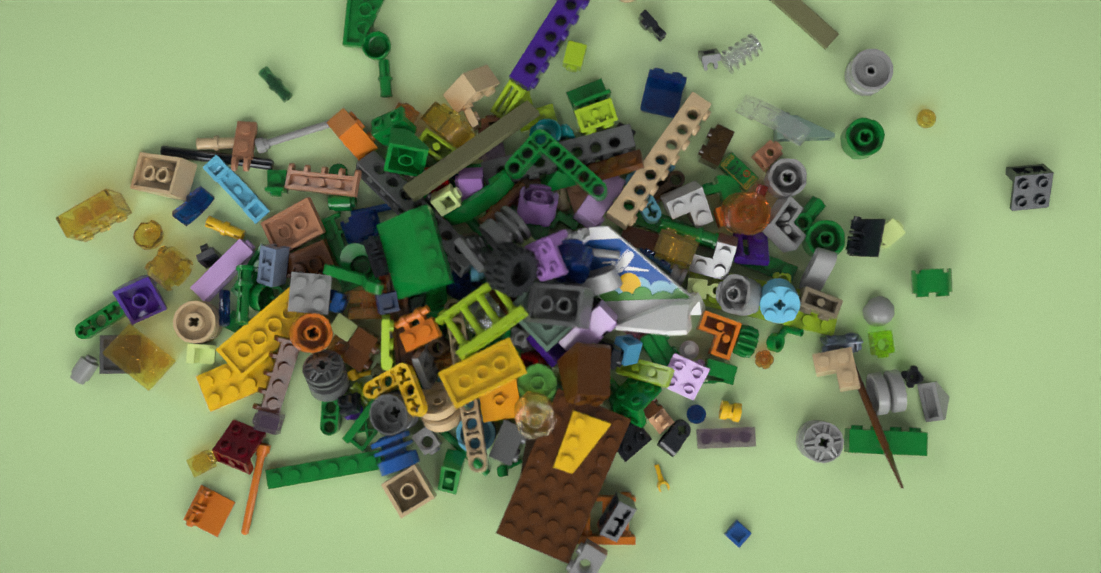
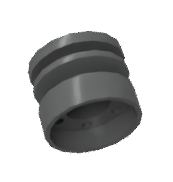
(508, 228)
(326, 375)
(387, 418)

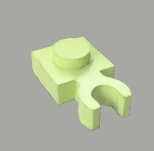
(700, 285)

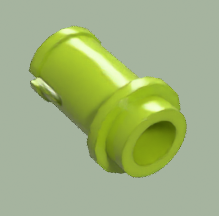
(359, 388)

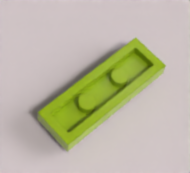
(648, 372)

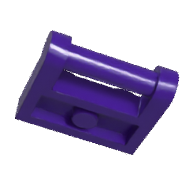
(757, 249)

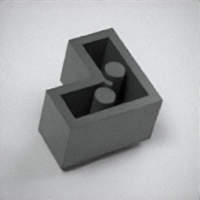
(507, 443)

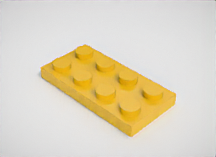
(482, 373)
(224, 386)

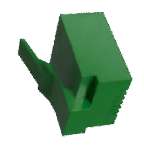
(720, 370)

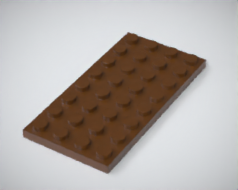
(552, 504)

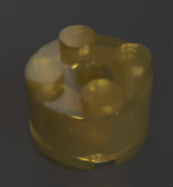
(169, 267)
(534, 415)

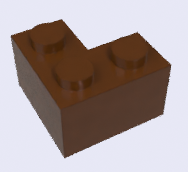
(362, 349)

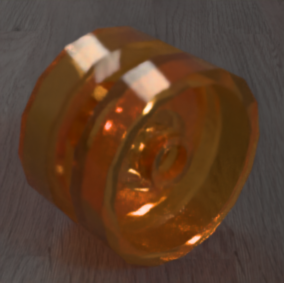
(745, 213)
(368, 305)

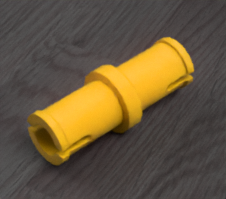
(225, 228)

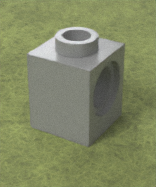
(419, 436)

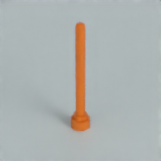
(261, 453)

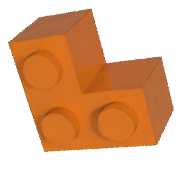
(351, 133)
(724, 332)

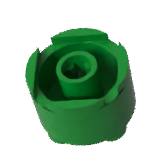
(866, 128)
(825, 228)
(931, 282)

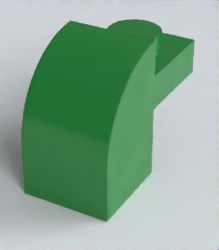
(723, 186)

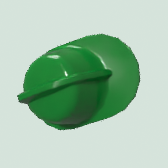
(356, 259)

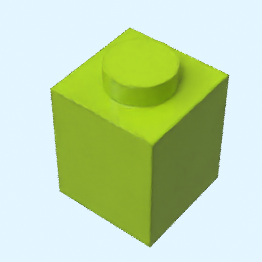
(574, 56)

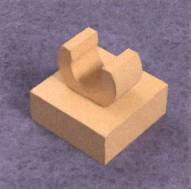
(661, 421)

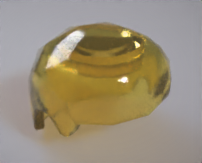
(148, 235)

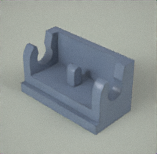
(273, 265)

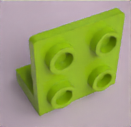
(596, 115)

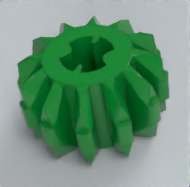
(746, 341)

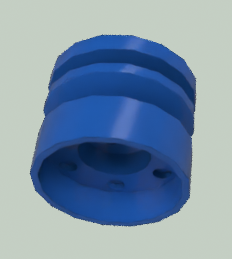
(395, 453)

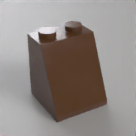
(586, 373)

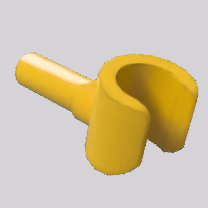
(353, 374)
(661, 480)

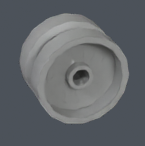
(869, 72)
(887, 391)

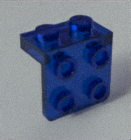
(663, 93)

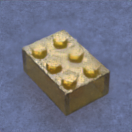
(94, 215)
(139, 357)

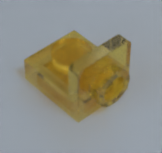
(202, 462)

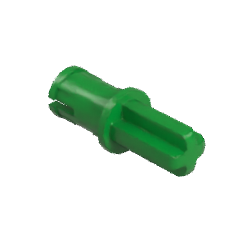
(385, 78)

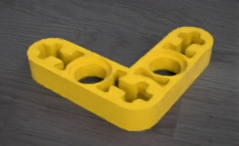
(403, 384)

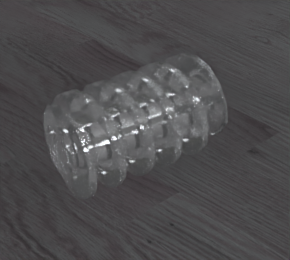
(740, 51)

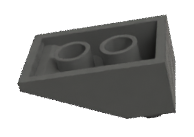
(560, 305)

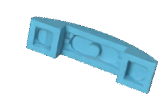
(236, 188)

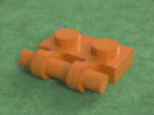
(420, 334)

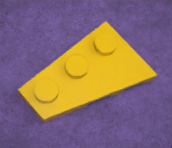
(579, 440)

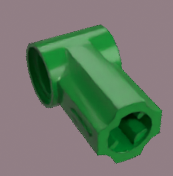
(810, 212)

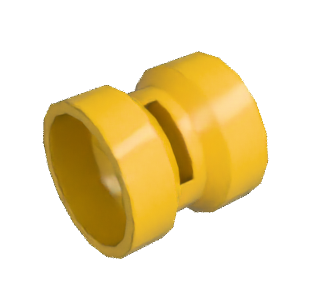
(730, 411)

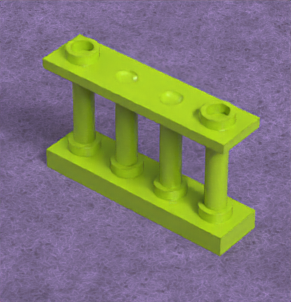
(483, 336)

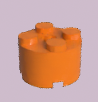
(321, 329)

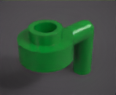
(776, 341)

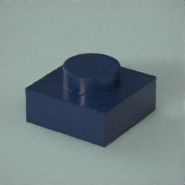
(387, 302)

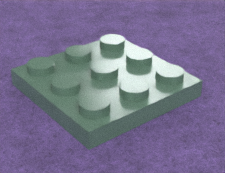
(544, 334)

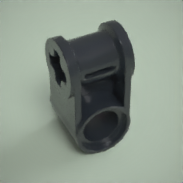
(672, 440)

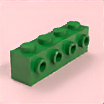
(900, 442)

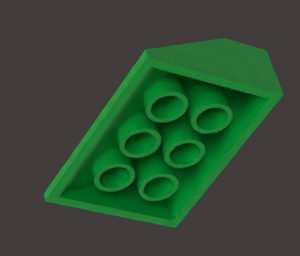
(415, 252)

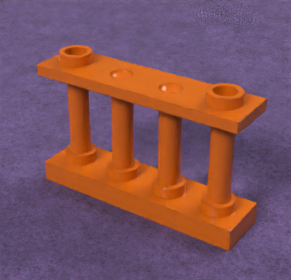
(626, 537)

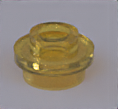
(931, 118)

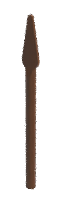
(877, 428)

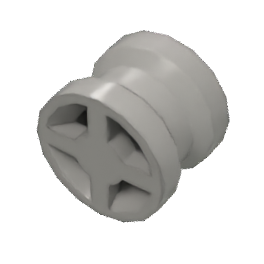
(678, 274)

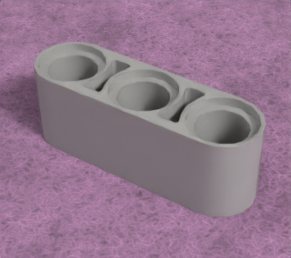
(818, 269)
(601, 280)

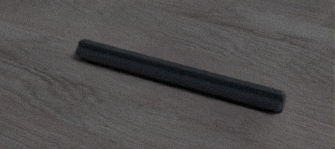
(206, 156)

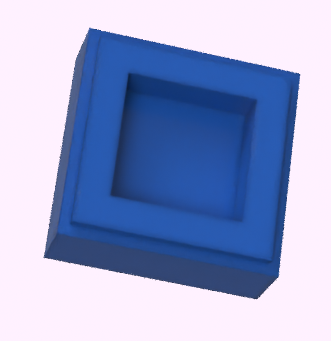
(737, 533)

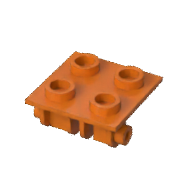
(209, 511)

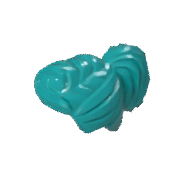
(552, 127)

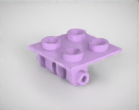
(687, 376)

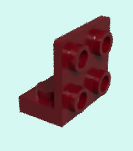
(238, 446)

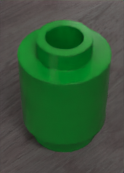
(341, 203)

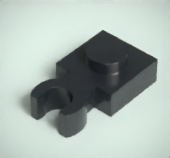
(648, 23)

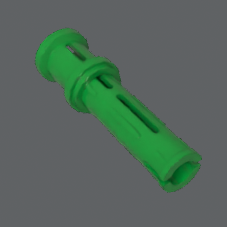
(701, 235)
(243, 285)

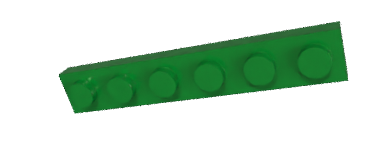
(322, 469)

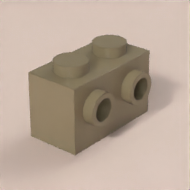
(819, 303)

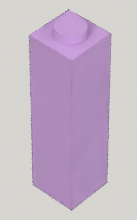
(223, 270)

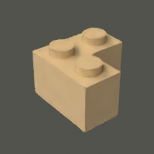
(471, 87)
(840, 363)

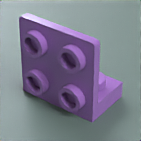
(548, 256)

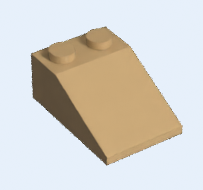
(163, 175)

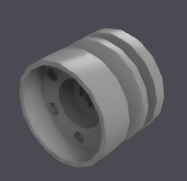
(809, 436)

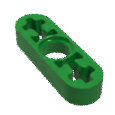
(92, 320)

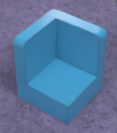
(631, 348)

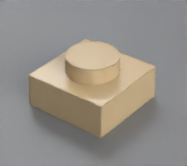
(473, 118)

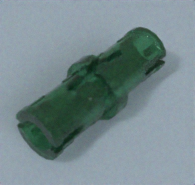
(275, 84)

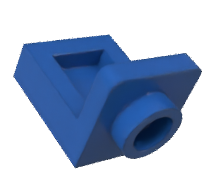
(339, 301)

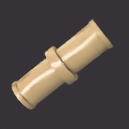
(215, 143)

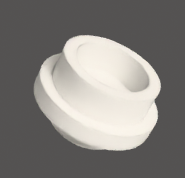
(689, 349)

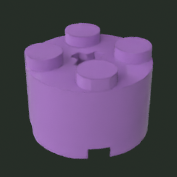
(537, 204)

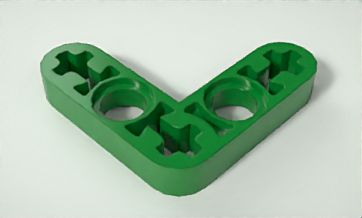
(368, 282)

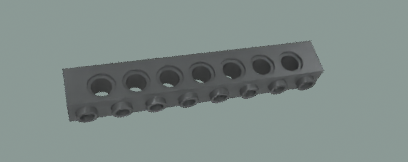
(583, 143)
(393, 198)

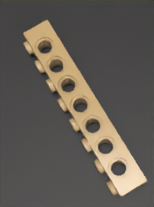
(693, 105)

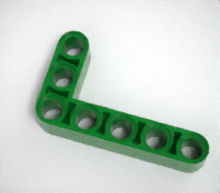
(559, 161)

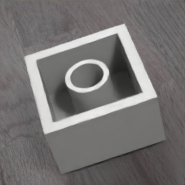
(310, 293)

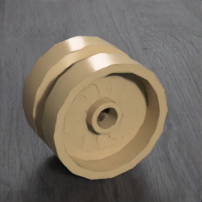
(186, 322)
(441, 411)

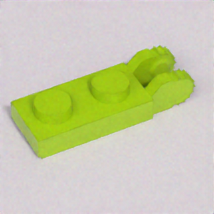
(386, 342)

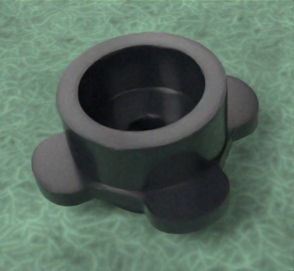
(910, 382)

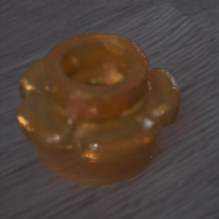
(764, 364)

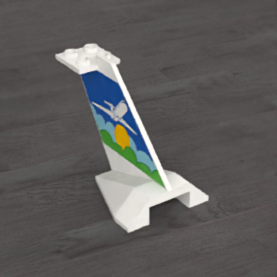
(648, 296)

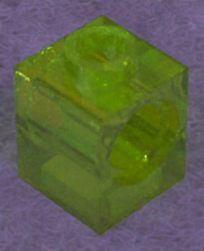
(887, 337)

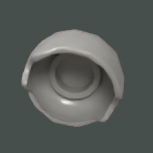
(878, 311)

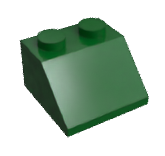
(405, 153)

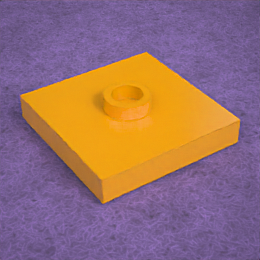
(500, 402)

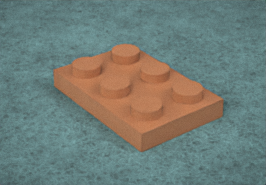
(294, 225)

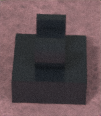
(207, 256)
(350, 404)

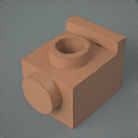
(763, 159)

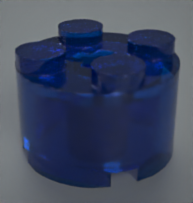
(361, 227)
(576, 259)

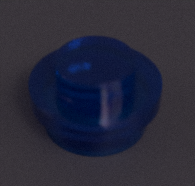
(696, 414)

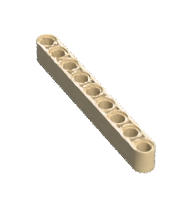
(474, 413)

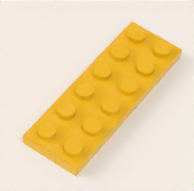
(255, 340)

